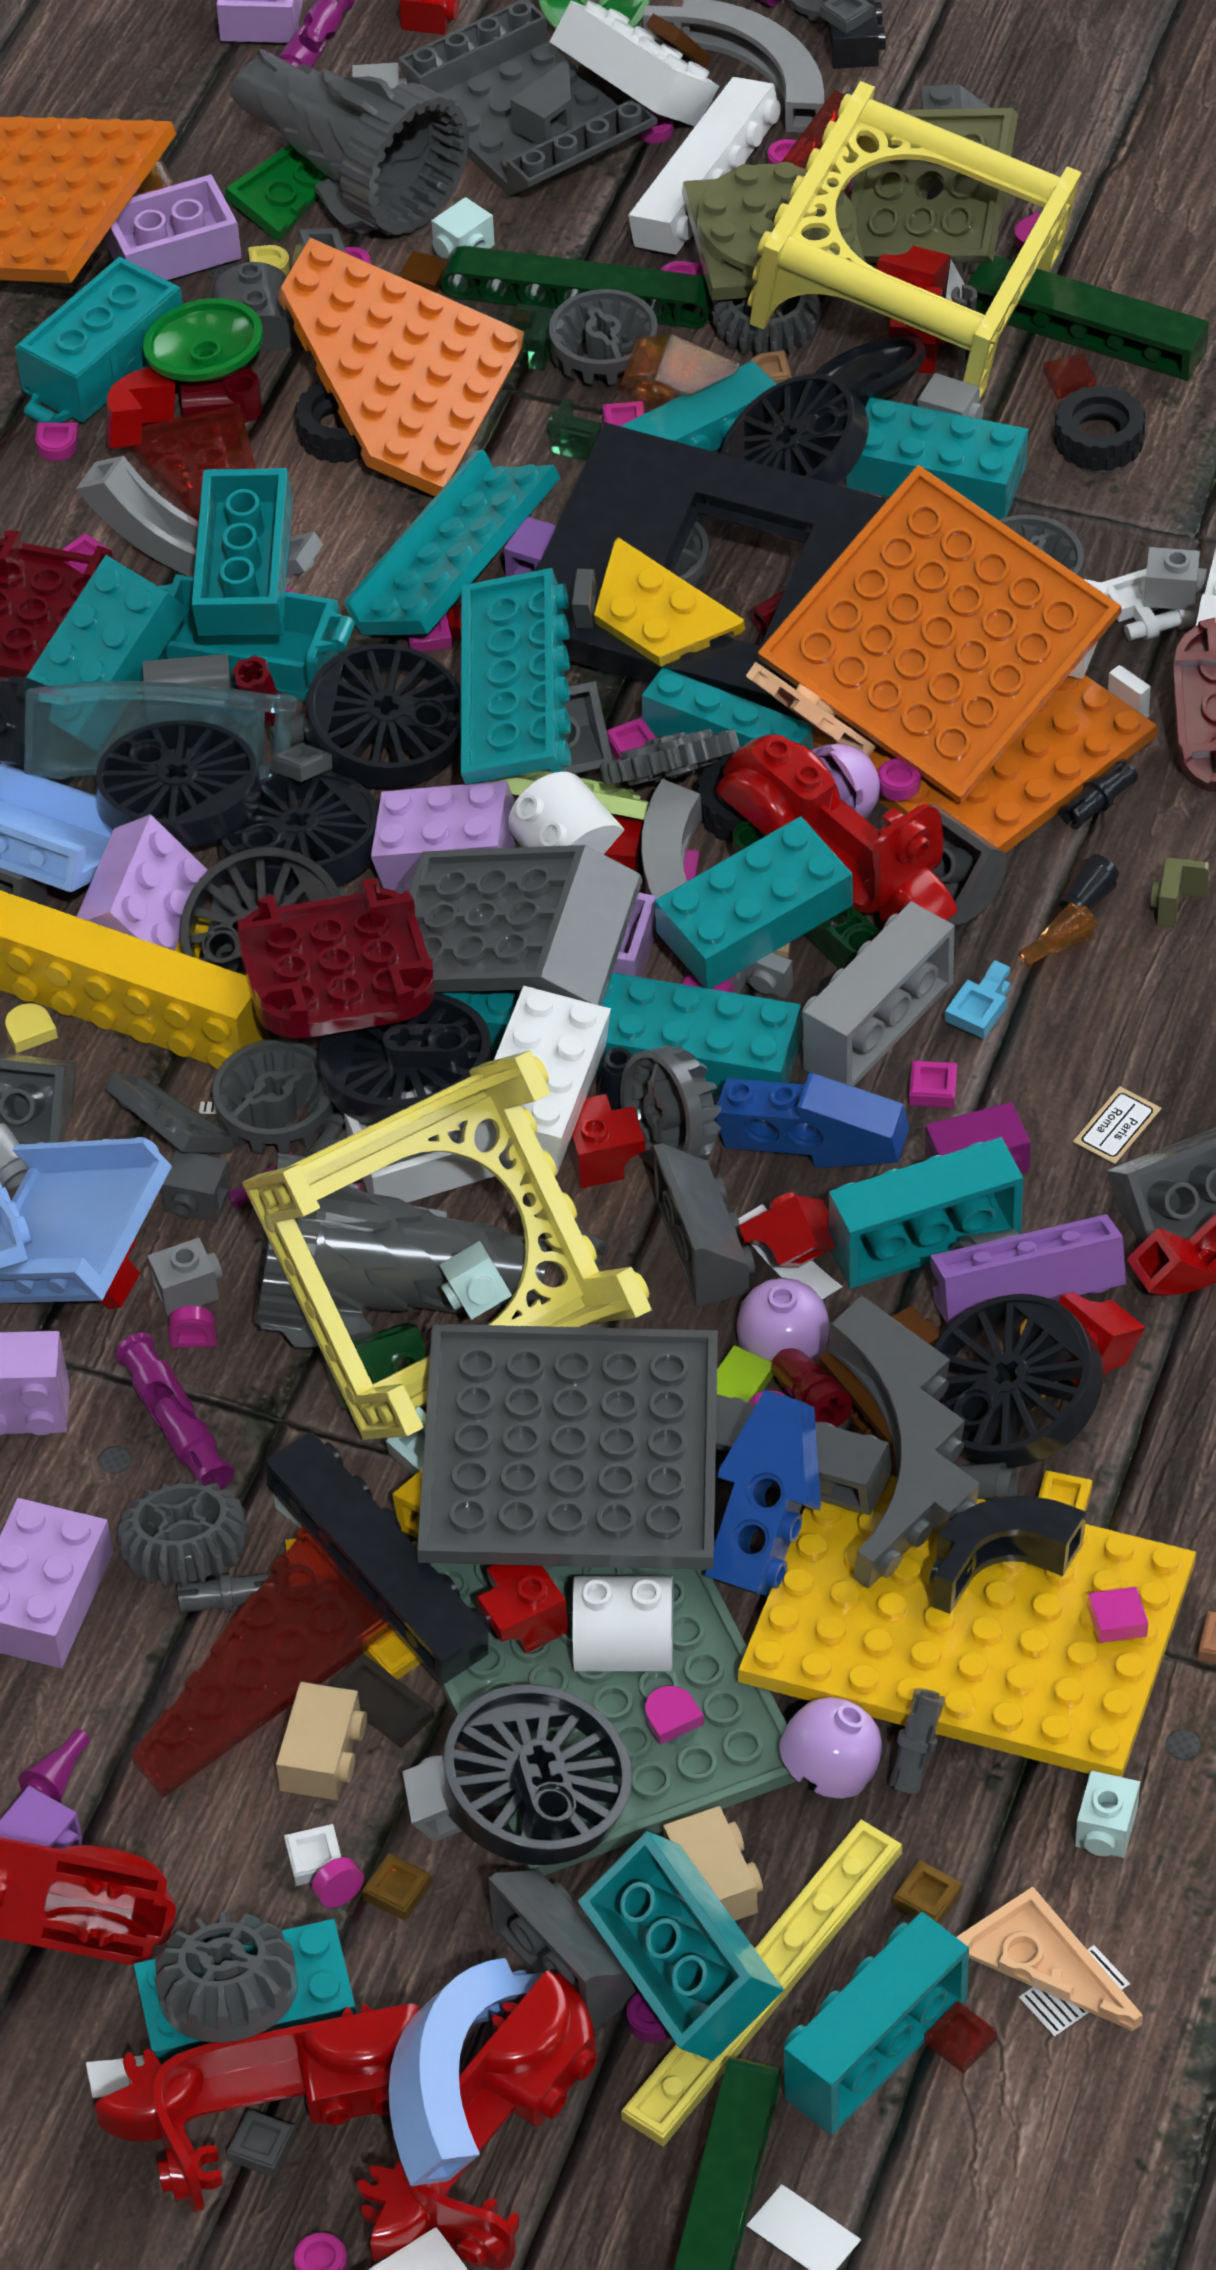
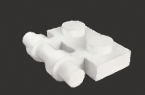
(1130, 594)

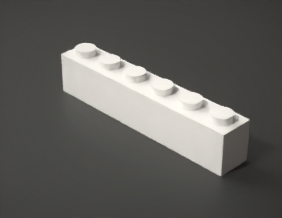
(714, 147)

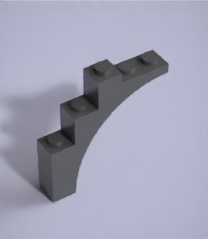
(906, 1383)

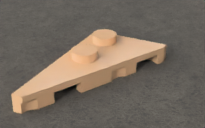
(808, 707)
(1040, 1950)

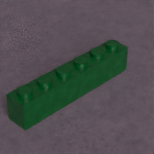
(1099, 320)

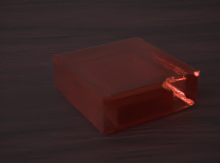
(1068, 375)
(960, 2037)

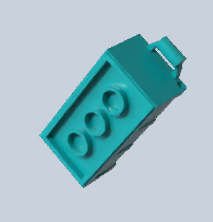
(92, 342)
(310, 638)

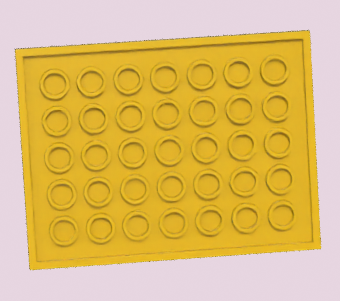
(1009, 1657)

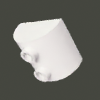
(562, 813)
(623, 1623)

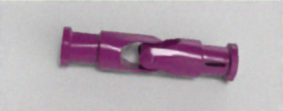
(318, 27)
(185, 1433)

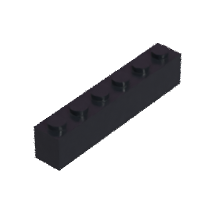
(378, 1557)

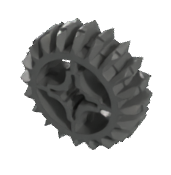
(788, 327)
(182, 1533)

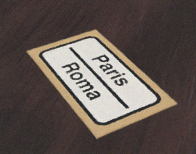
(1117, 1125)

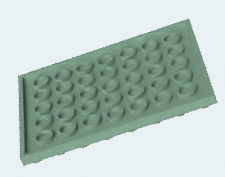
(705, 1768)

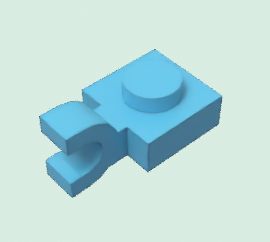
(981, 1005)

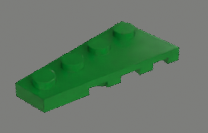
(277, 191)

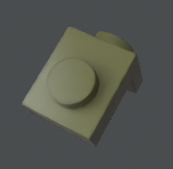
(1179, 878)

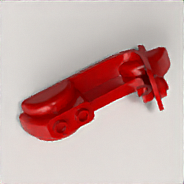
(781, 780)
(83, 1900)
(334, 2062)
(518, 2071)

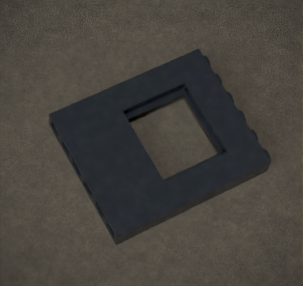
(645, 495)

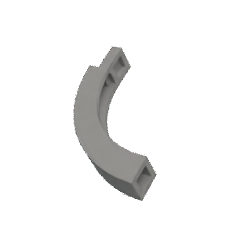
(757, 43)
(156, 525)
(666, 835)

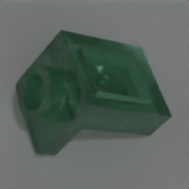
(536, 339)
(571, 434)

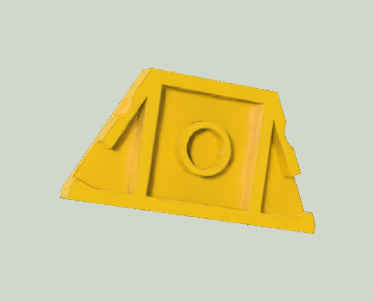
(657, 608)

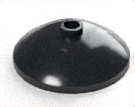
(877, 366)

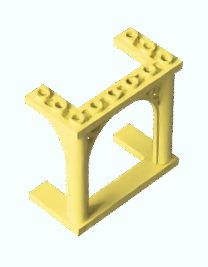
(803, 266)
(492, 1093)

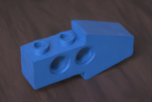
(815, 1119)
(771, 1449)

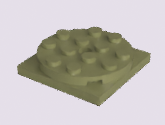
(735, 212)
(960, 220)

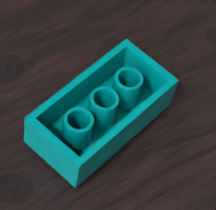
(967, 453)
(242, 552)
(110, 630)
(754, 902)
(923, 1210)
(680, 1946)
(320, 1996)
(874, 2022)

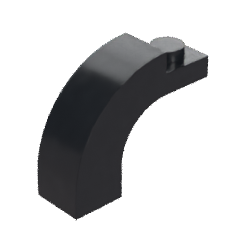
(1004, 1531)

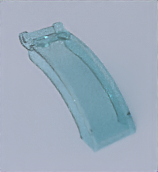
(77, 722)

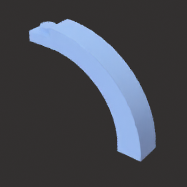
(425, 2070)

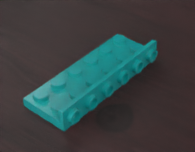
(447, 546)
(514, 677)

